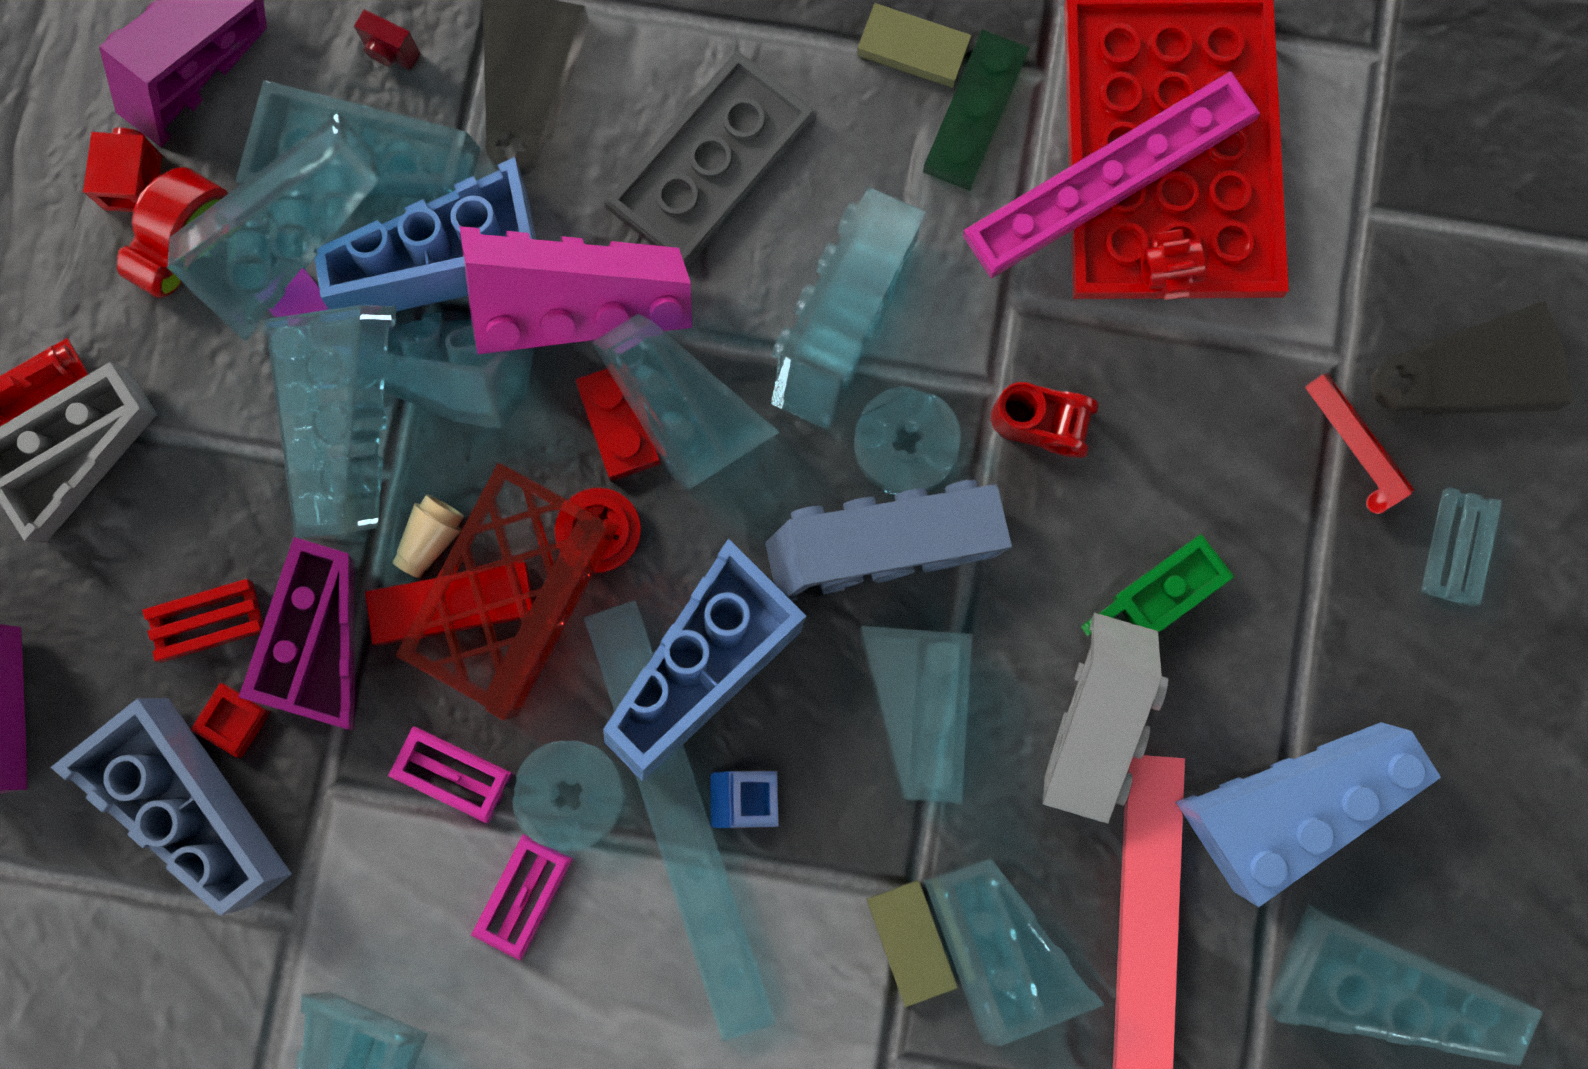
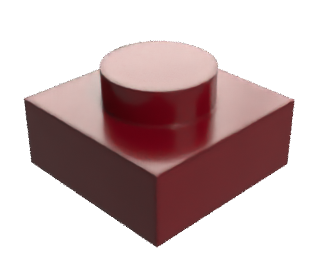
(386, 41)

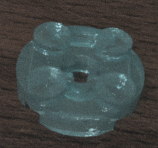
(914, 412)
(537, 791)

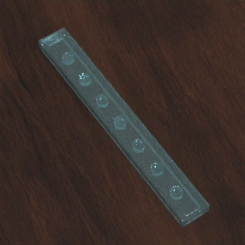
(687, 845)

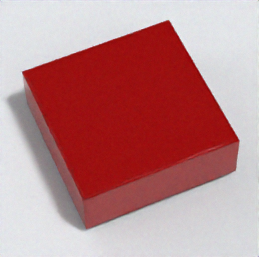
(230, 720)

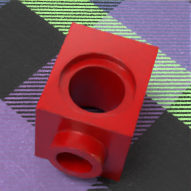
(120, 168)

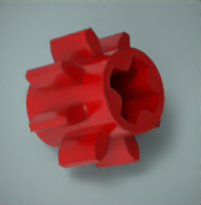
(1173, 264)

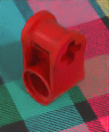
(1049, 418)

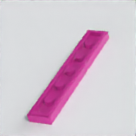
(1110, 174)

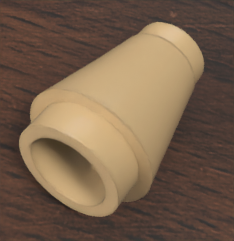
(427, 535)

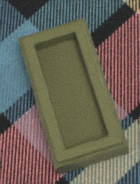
(913, 45)
(911, 943)

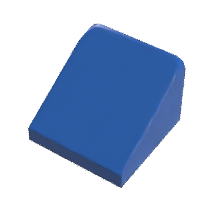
(744, 799)

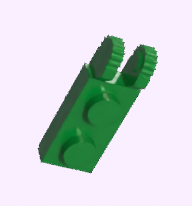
(1170, 587)

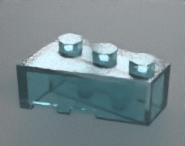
(923, 707)

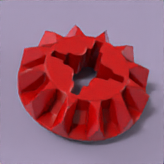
(619, 512)

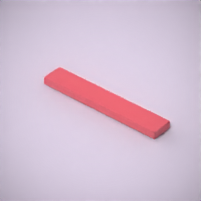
(1149, 915)

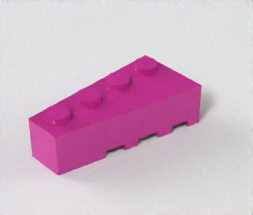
(567, 290)

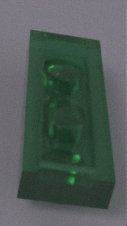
(976, 110)

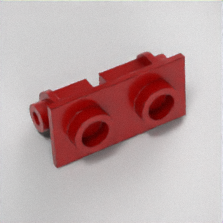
(39, 379)

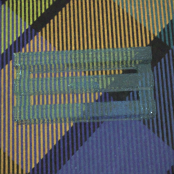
(1481, 553)

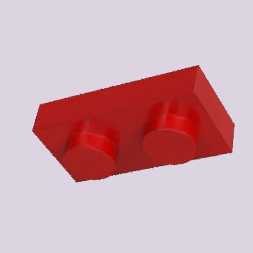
(615, 427)

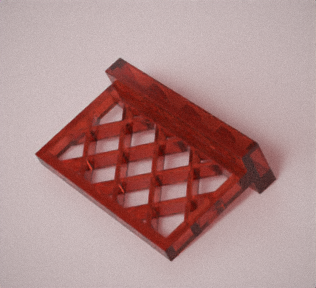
(548, 614)

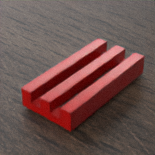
(159, 632)

